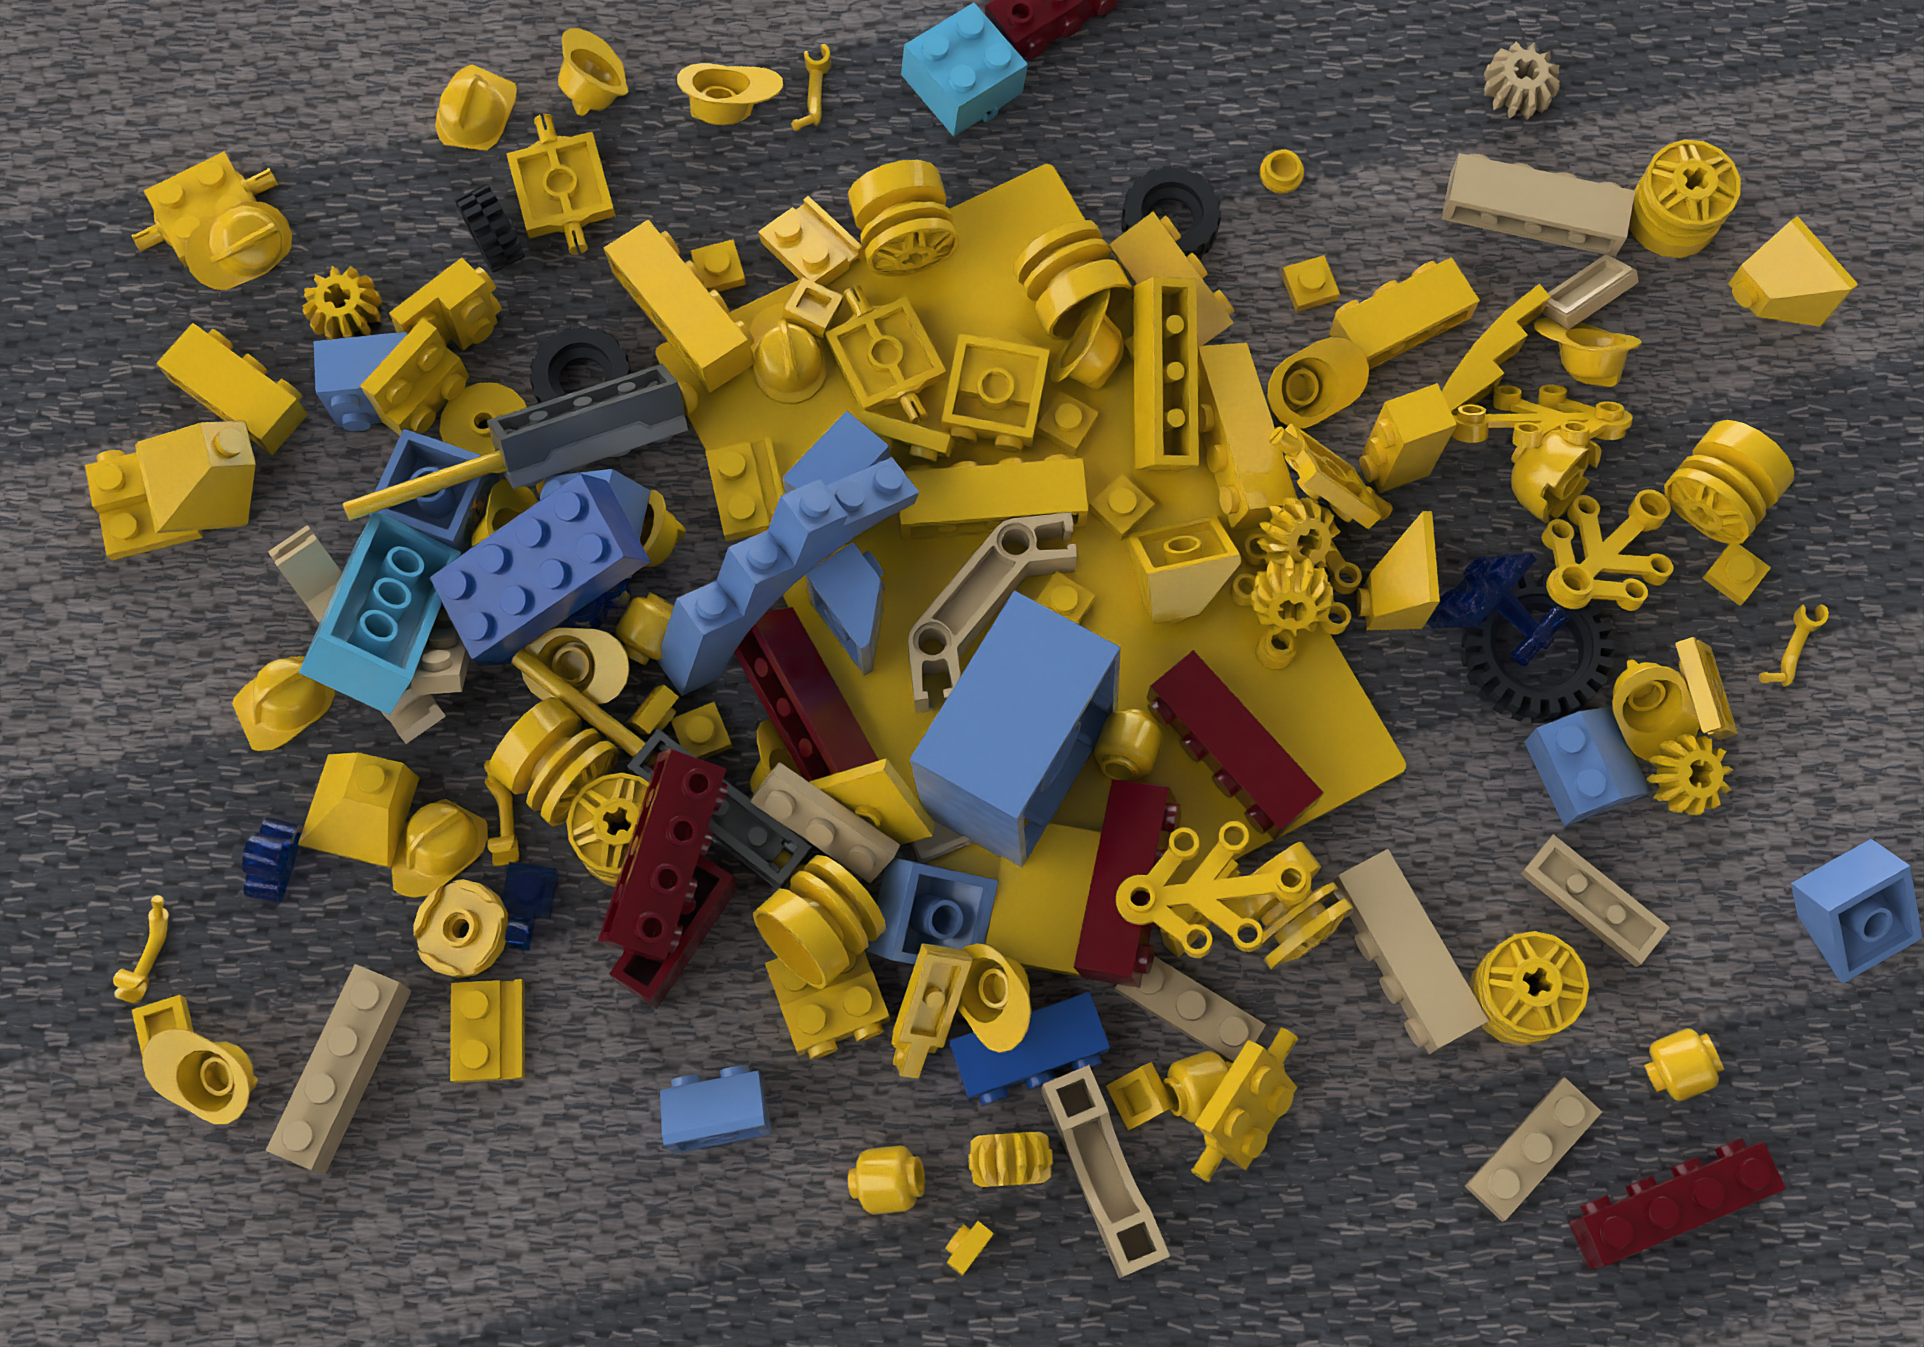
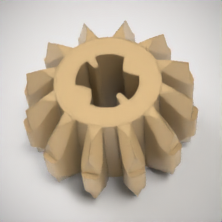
(1521, 80)

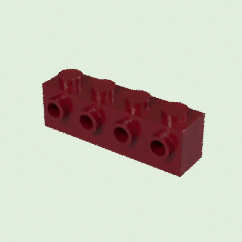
(1035, 23)
(802, 697)
(1232, 745)
(1130, 844)
(663, 856)
(1676, 1205)

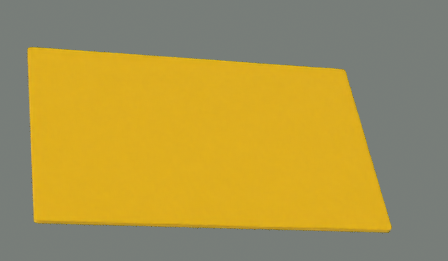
(1307, 707)

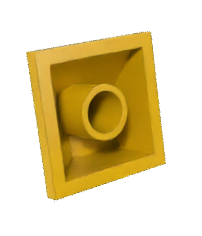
(1792, 278)
(198, 476)
(1181, 567)
(1404, 583)
(360, 808)

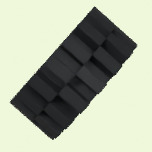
(490, 228)

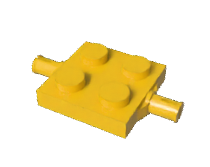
(560, 184)
(194, 197)
(885, 355)
(1329, 477)
(1246, 1105)

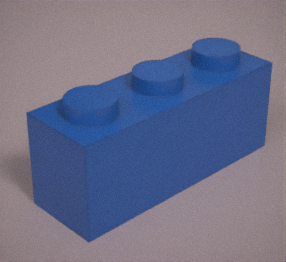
(1055, 1040)

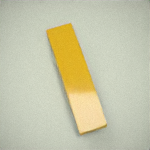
(1480, 370)

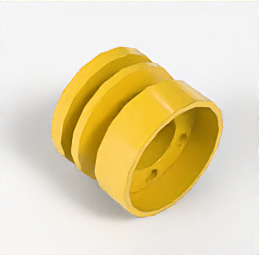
(1684, 198)
(903, 218)
(1065, 271)
(1729, 481)
(551, 758)
(591, 815)
(819, 921)
(1295, 926)
(1504, 996)

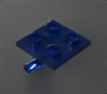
(1488, 588)

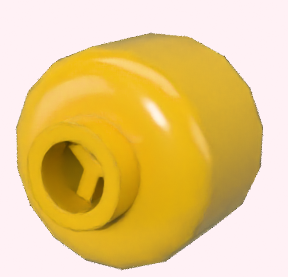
(644, 627)
(1128, 745)
(1684, 1064)
(1193, 1083)
(887, 1179)

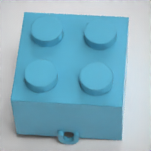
(963, 69)

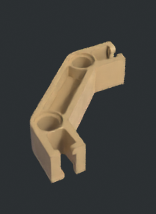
(314, 579)
(981, 591)

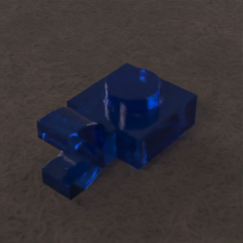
(527, 896)

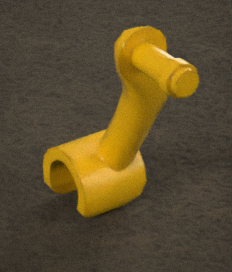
(816, 71)
(1795, 645)
(503, 848)
(134, 984)

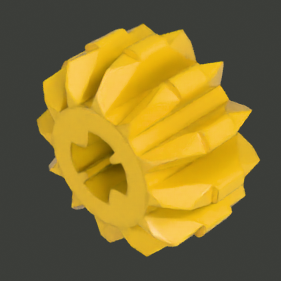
(324, 300)
(1299, 530)
(1292, 596)
(1689, 774)
(1010, 1159)

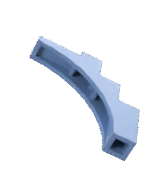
(759, 570)

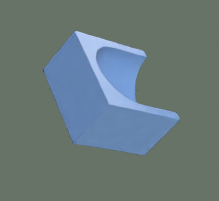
(1017, 728)

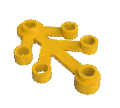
(1534, 420)
(1574, 584)
(1265, 651)
(1205, 892)

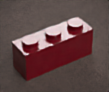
(654, 978)

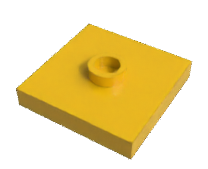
(880, 799)

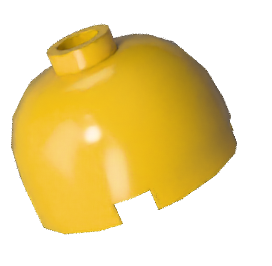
(1552, 474)

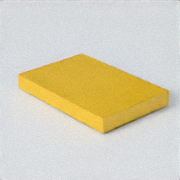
(1044, 903)

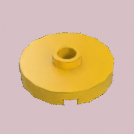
(476, 403)
(440, 922)

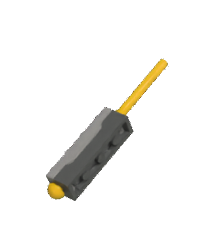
(561, 436)
(737, 826)

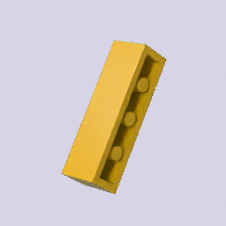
(680, 305)
(1165, 374)
(1237, 436)
(979, 498)

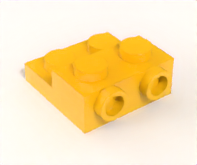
(455, 303)
(415, 380)
(995, 392)
(123, 507)
(827, 1015)

